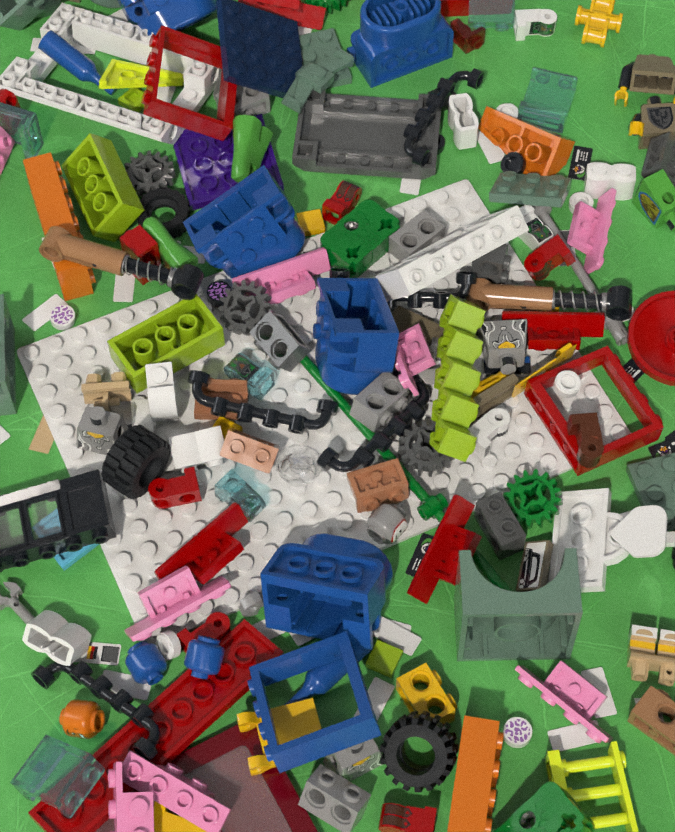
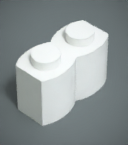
(462, 121)
(602, 177)
(197, 448)
(56, 637)

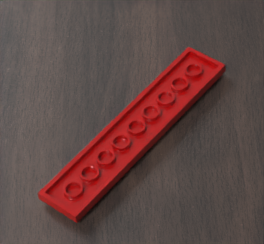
(182, 715)

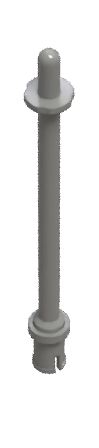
(616, 328)

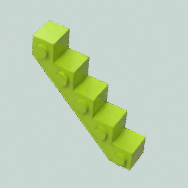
(457, 379)

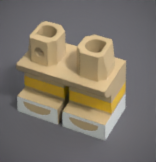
(644, 658)

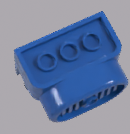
(168, 13)
(399, 38)
(247, 226)
(353, 333)
(327, 588)

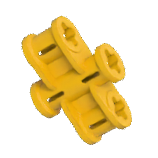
(598, 21)

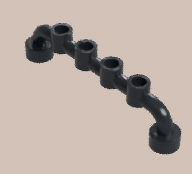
(435, 103)
(415, 300)
(245, 411)
(381, 439)
(119, 702)

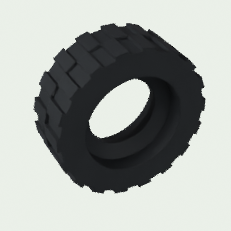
(166, 198)

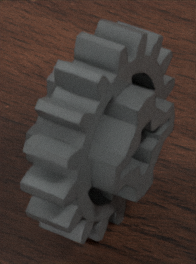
(150, 172)
(236, 303)
(422, 454)

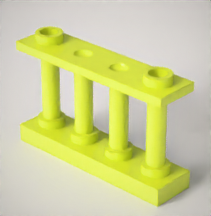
(558, 769)

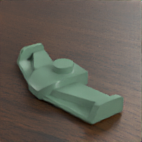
(316, 78)

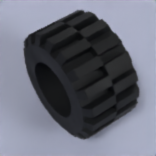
(135, 461)
(409, 772)

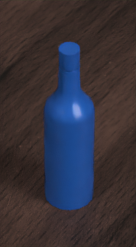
(70, 59)
(324, 677)

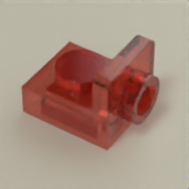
(465, 38)

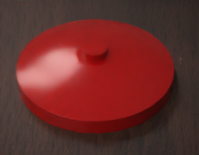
(653, 337)

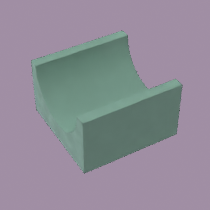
(512, 624)

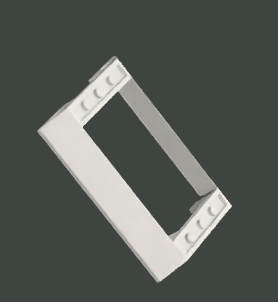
(118, 39)

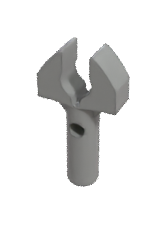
(14, 603)
(251, 604)

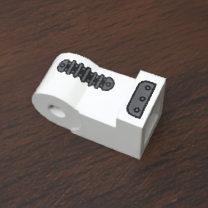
(489, 428)

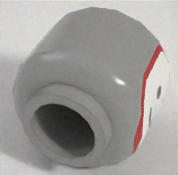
(387, 524)

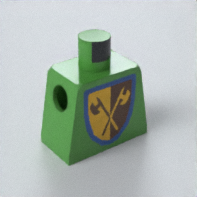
(657, 200)

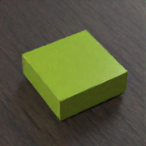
(132, 100)
(384, 658)

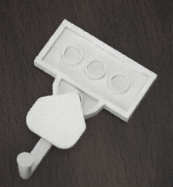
(592, 528)

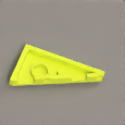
(131, 75)

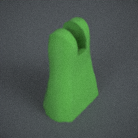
(250, 145)
(171, 252)

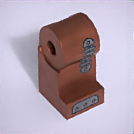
(588, 438)

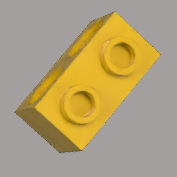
(431, 696)

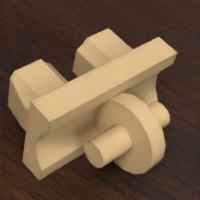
(106, 393)

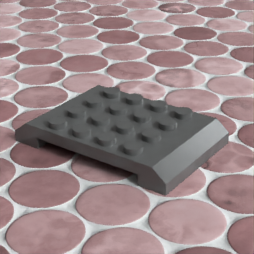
(362, 136)

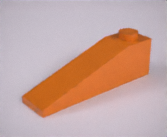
(542, 149)

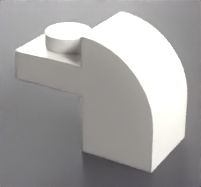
(161, 392)

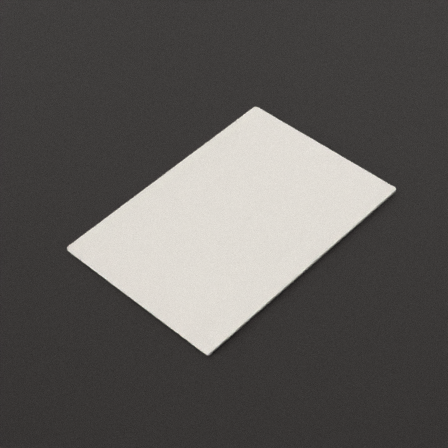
(292, 514)

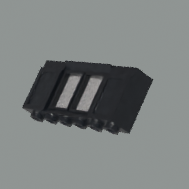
(54, 519)

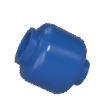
(204, 657)
(146, 663)

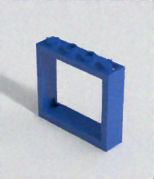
(329, 739)

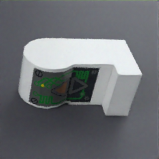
(534, 22)
(538, 232)

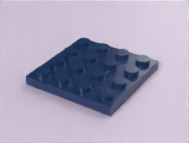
(258, 48)

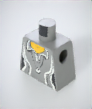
(504, 344)
(99, 430)
(354, 760)

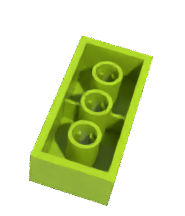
(102, 187)
(173, 335)

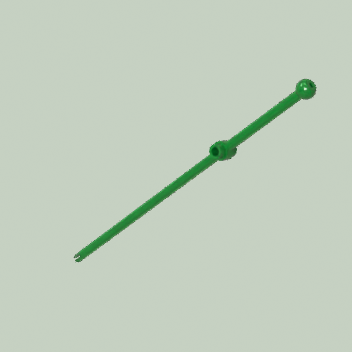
(431, 505)

